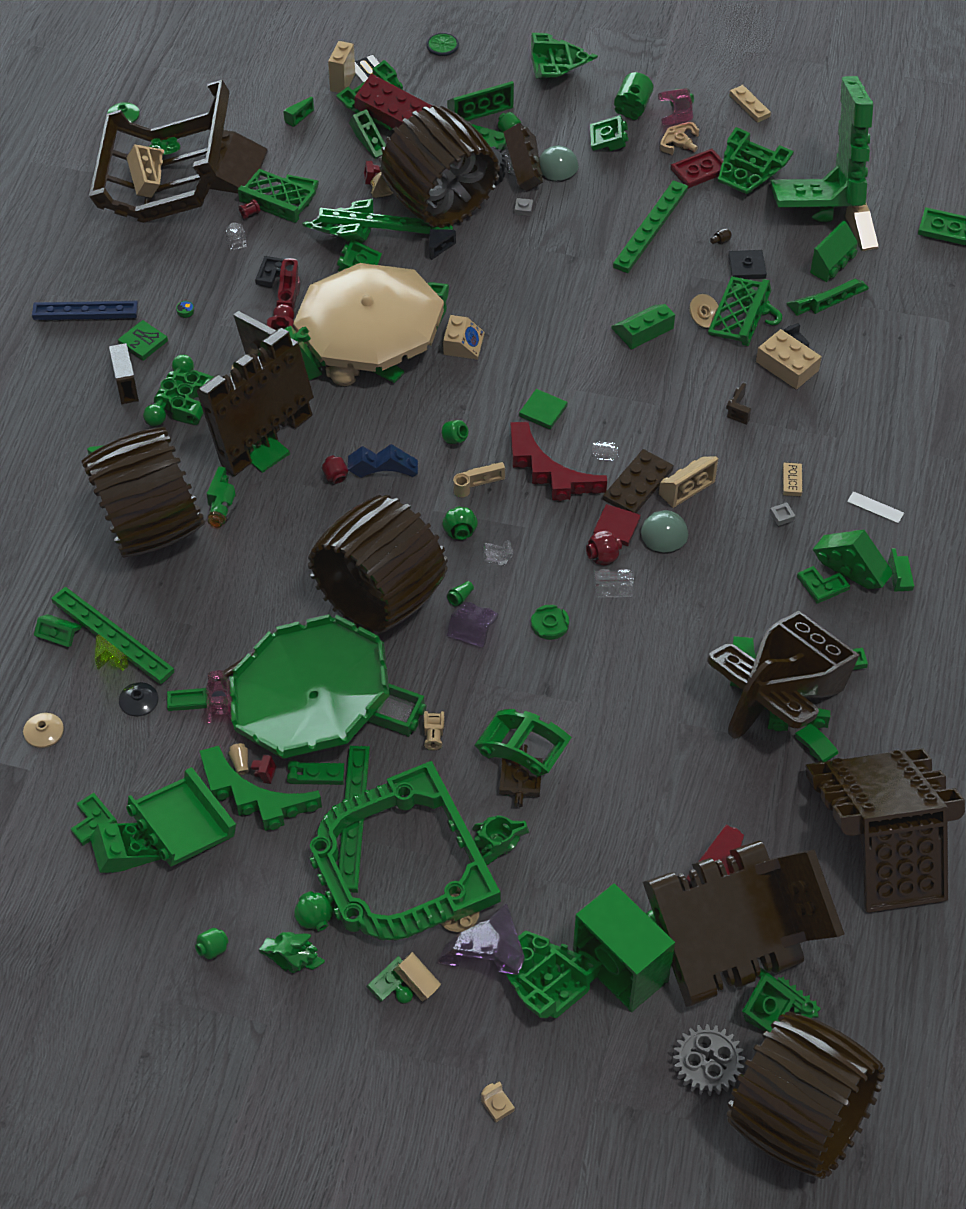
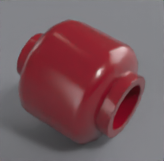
(335, 469)

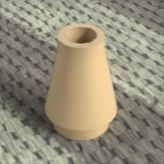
(239, 757)

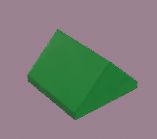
(767, 1004)

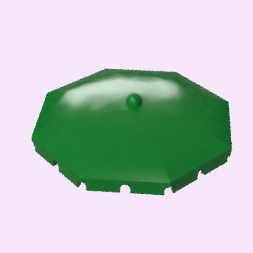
(309, 686)

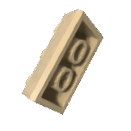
(689, 480)

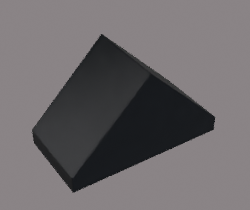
(440, 241)

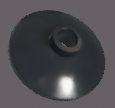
(139, 705)

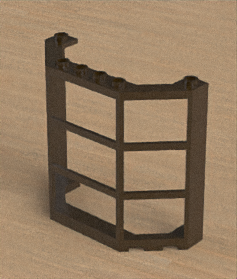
(205, 168)

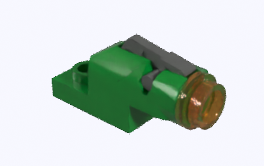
(221, 498)

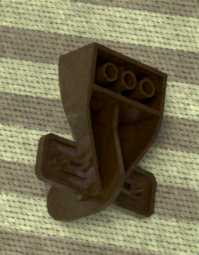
(791, 665)

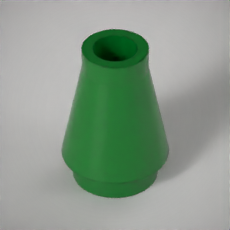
(458, 594)

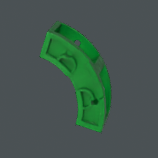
(504, 720)

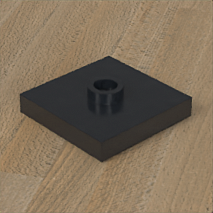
(747, 264)

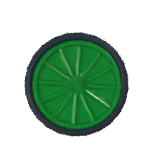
(442, 44)

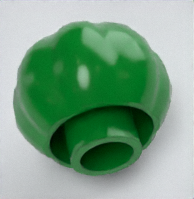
(462, 521)
(313, 911)

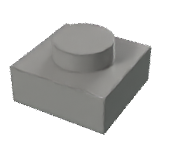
(523, 207)
(782, 514)

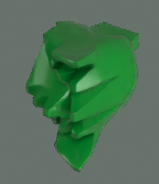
(497, 838)
(292, 951)

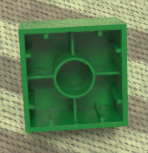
(628, 945)

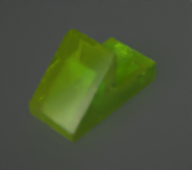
(107, 652)

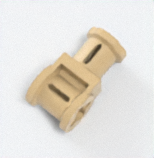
(433, 728)

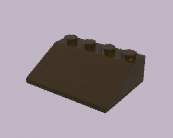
(237, 162)

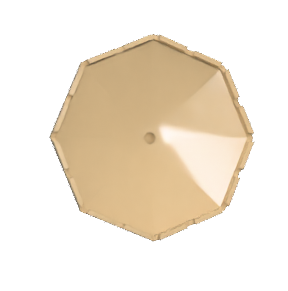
(369, 316)

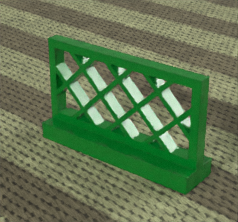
(271, 203)
(752, 316)

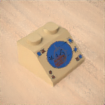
(462, 338)

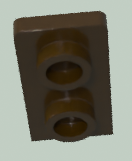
(737, 411)

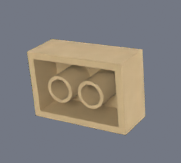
(788, 359)

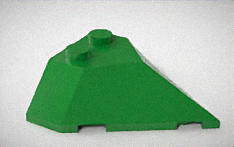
(555, 57)
(346, 232)

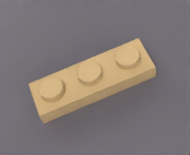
(750, 103)

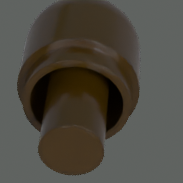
(721, 236)

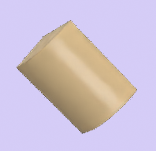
(417, 977)

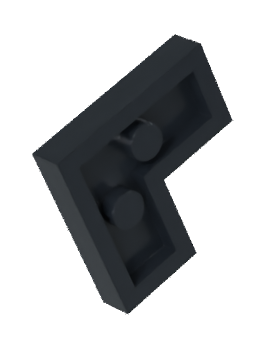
(269, 270)

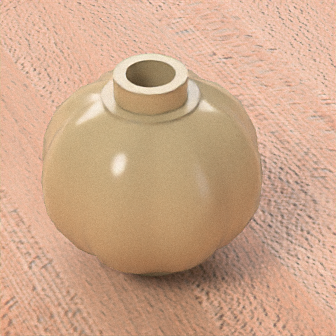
(342, 376)

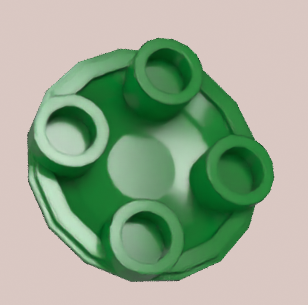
(169, 145)

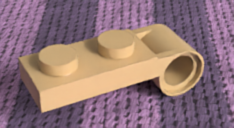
(477, 476)

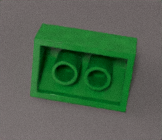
(834, 252)
(645, 325)

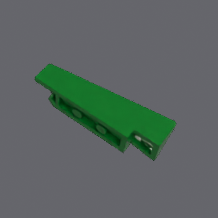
(826, 299)

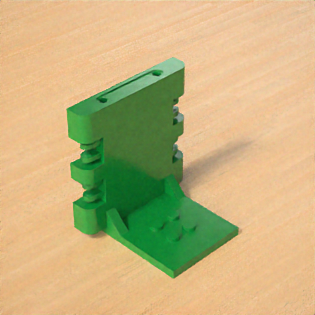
(847, 181)

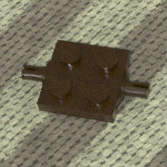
(518, 780)

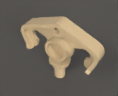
(679, 138)

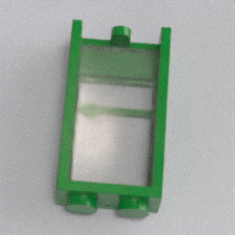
(400, 711)

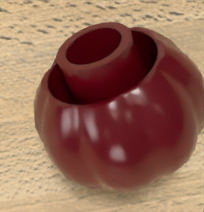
(604, 546)

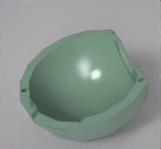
(558, 163)
(664, 531)

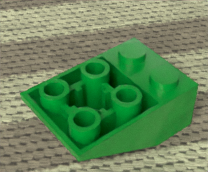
(122, 847)

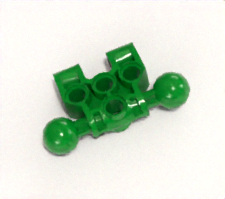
(178, 394)

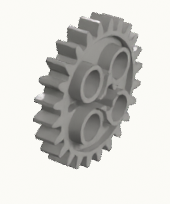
(699, 1075)

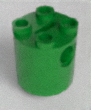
(633, 95)

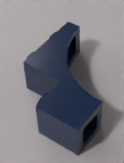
(389, 459)

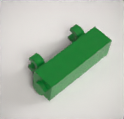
(311, 362)

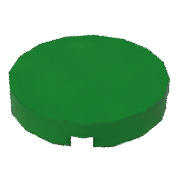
(550, 622)

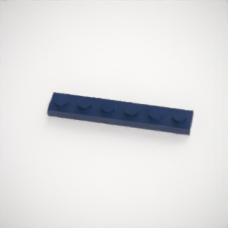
(84, 310)

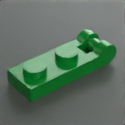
(316, 773)

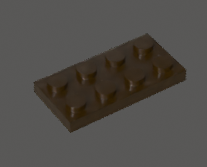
(638, 482)

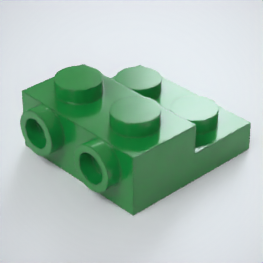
(609, 133)
(357, 253)

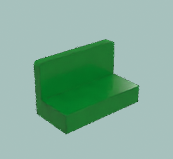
(902, 575)
(56, 630)

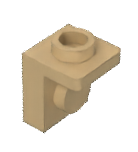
(496, 1101)

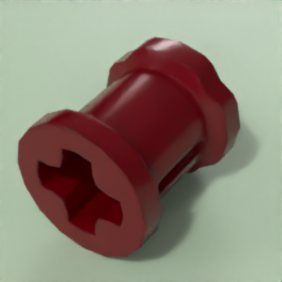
(249, 209)

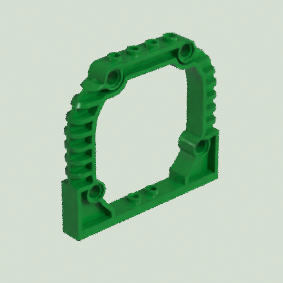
(424, 787)

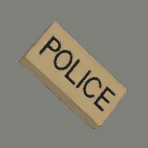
(792, 479)

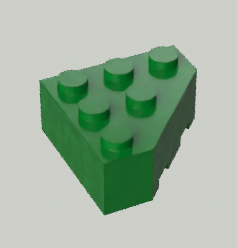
(854, 557)

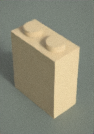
(341, 66)

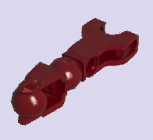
(287, 294)

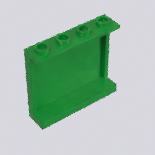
(182, 818)

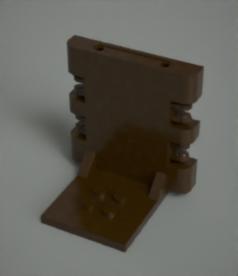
(264, 390)
(901, 822)
(739, 916)

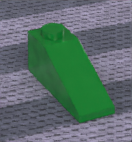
(367, 133)

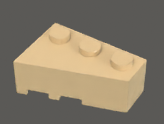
(145, 169)

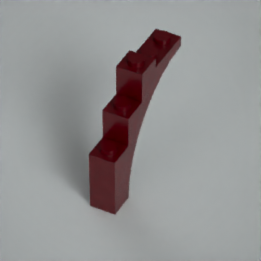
(545, 470)

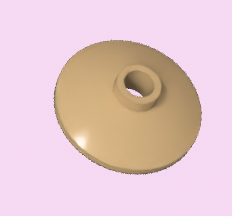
(708, 307)
(43, 736)

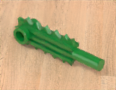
(802, 1003)

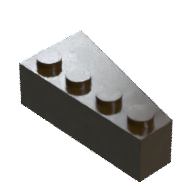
(524, 156)

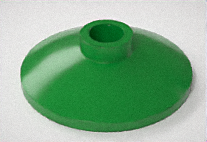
(129, 110)

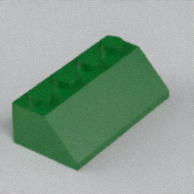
(483, 102)

